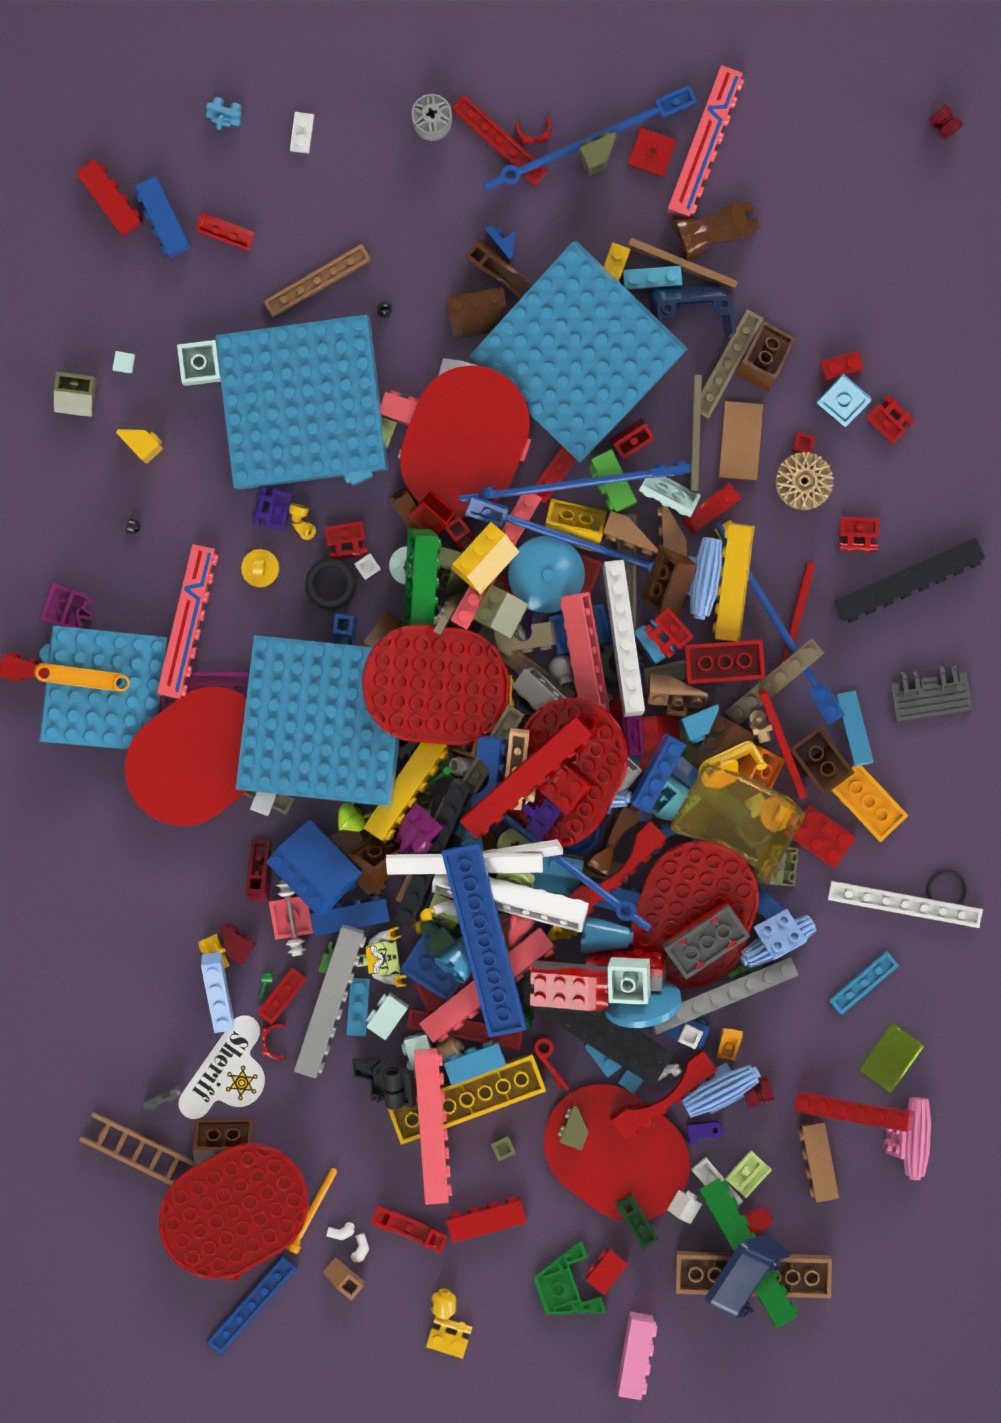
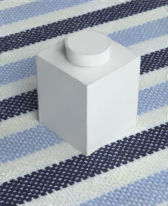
(685, 1206)

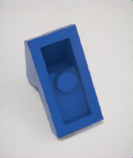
(505, 246)

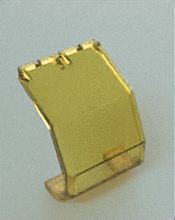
(740, 815)

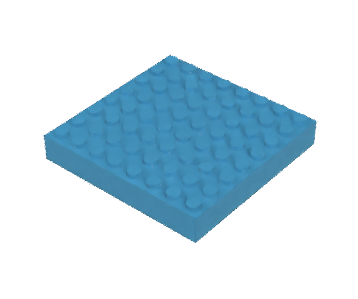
(580, 351)
(301, 402)
(311, 727)

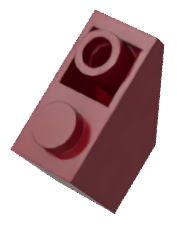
(236, 945)

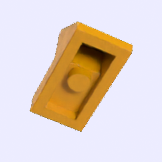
(729, 1043)

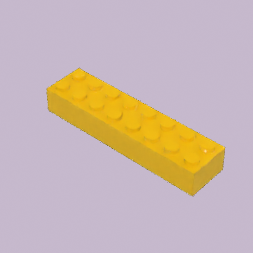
(477, 1096)

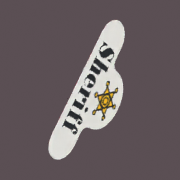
(227, 1072)

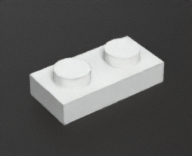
(302, 132)

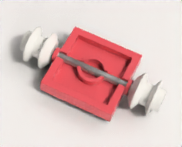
(290, 918)

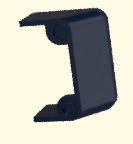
(666, 299)
(744, 1273)

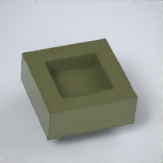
(503, 1148)

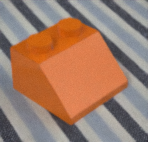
(766, 776)

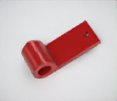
(544, 1047)

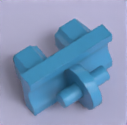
(223, 115)

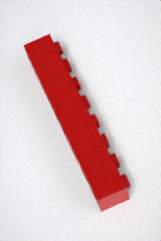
(526, 776)

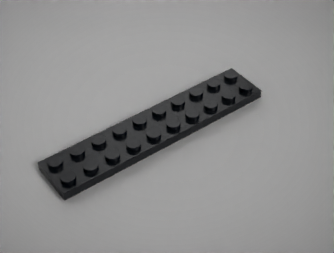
(621, 1044)

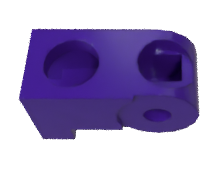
(703, 1129)

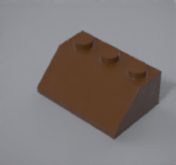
(476, 312)
(669, 581)
(721, 737)
(371, 858)
(219, 1134)

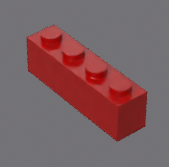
(107, 196)
(486, 1219)

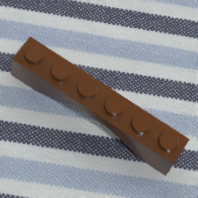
(495, 265)

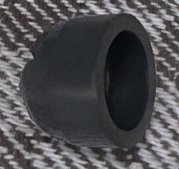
(384, 313)
(133, 526)

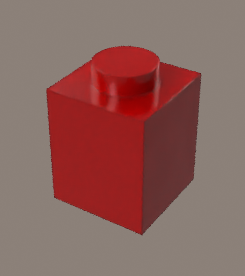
(758, 1219)

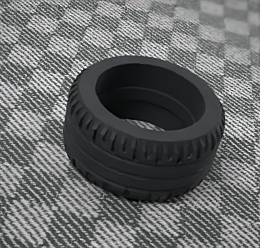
(310, 581)

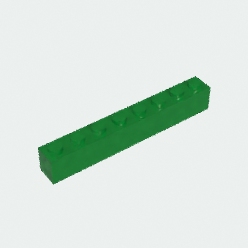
(735, 1232)

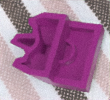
(65, 607)
(417, 831)

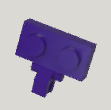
(541, 818)

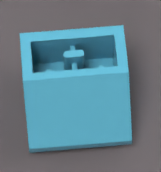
(670, 799)

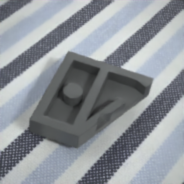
(168, 1095)

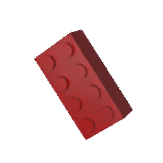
(724, 662)

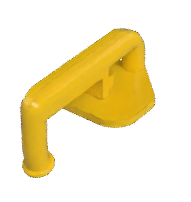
(729, 758)

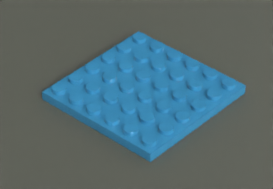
(99, 715)

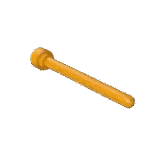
(295, 1246)

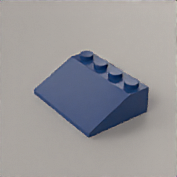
(314, 868)

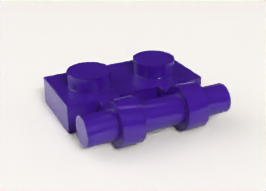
(278, 508)

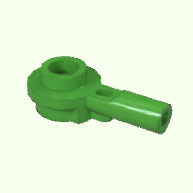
(741, 969)

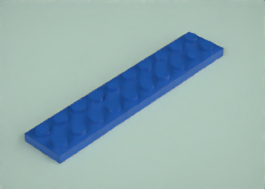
(484, 939)

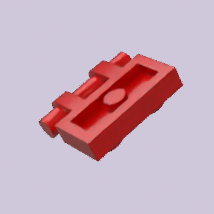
(886, 423)
(859, 527)
(346, 534)
(674, 630)

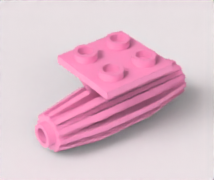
(914, 1144)

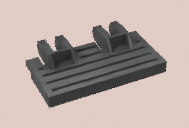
(931, 697)

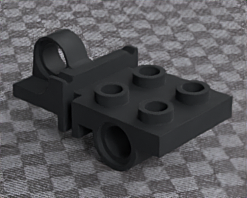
(387, 1082)

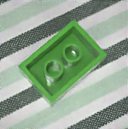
(618, 494)

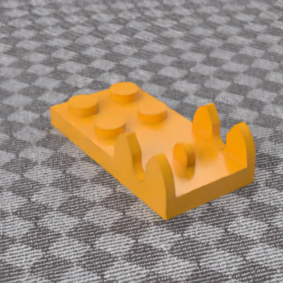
(870, 803)

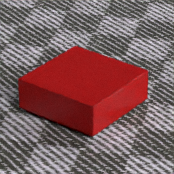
(803, 443)

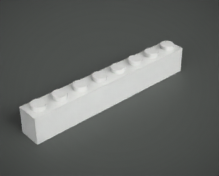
(623, 638)
(528, 902)

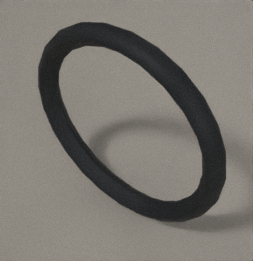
(952, 873)

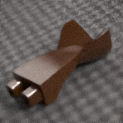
(721, 227)
(620, 823)

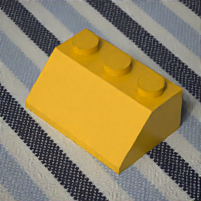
(576, 520)
(485, 558)

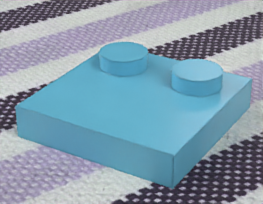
(844, 400)

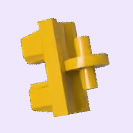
(213, 945)

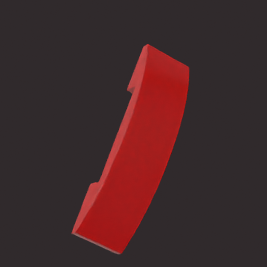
(410, 1228)

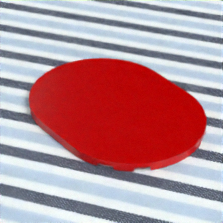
(464, 436)
(435, 685)
(188, 757)
(600, 762)
(685, 887)
(611, 1167)
(233, 1211)

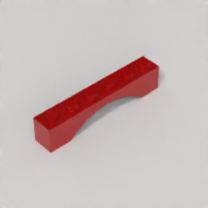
(463, 538)
(18, 669)
(646, 840)
(855, 1112)
(633, 1118)

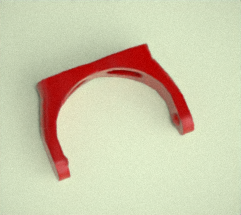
(528, 140)
(265, 1051)

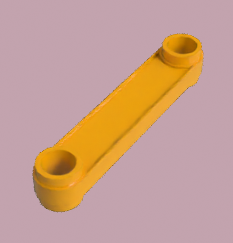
(81, 677)

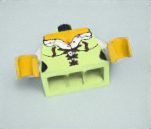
(440, 912)
(383, 958)

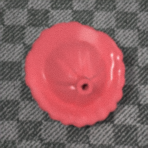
(518, 929)

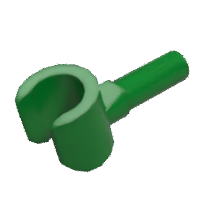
(266, 978)

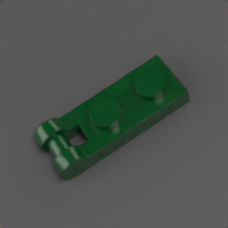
(637, 1222)

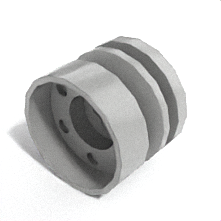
(424, 125)

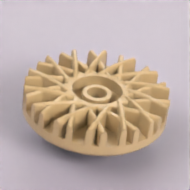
(804, 466)

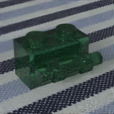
(438, 940)

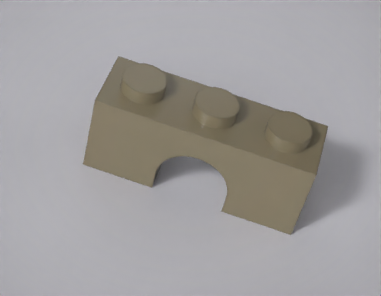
(542, 636)

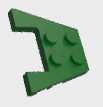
(559, 1289)

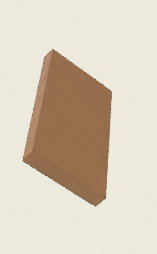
(740, 441)

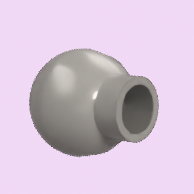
(561, 670)

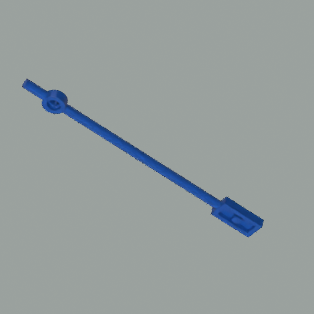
(665, 107)
(660, 470)
(497, 514)
(820, 693)
(620, 906)

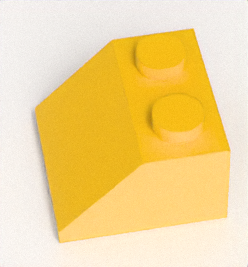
(142, 443)

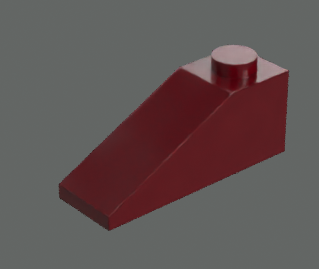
(259, 872)

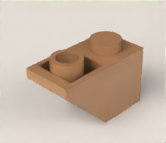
(343, 1278)

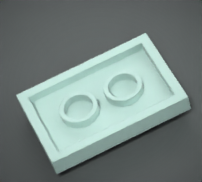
(671, 494)

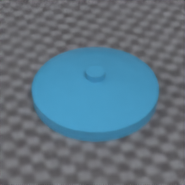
(545, 572)
(659, 1009)

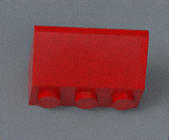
(653, 732)

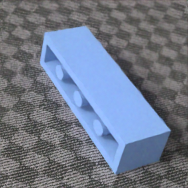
(217, 992)

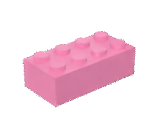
(635, 1356)

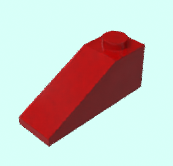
(711, 508)

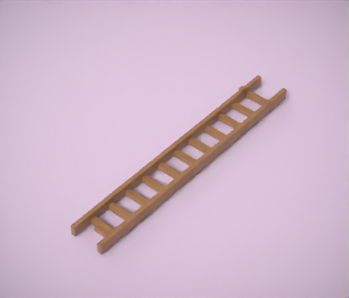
(126, 1131)

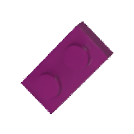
(633, 734)

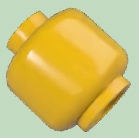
(443, 1304)

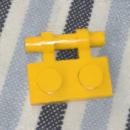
(448, 1342)

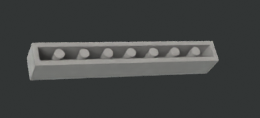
(540, 691)
(729, 994)
(328, 1002)

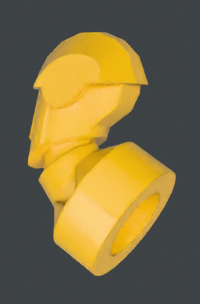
(304, 528)

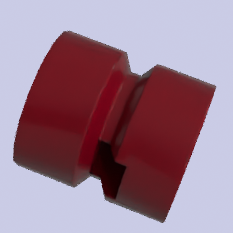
(945, 122)
(764, 1093)

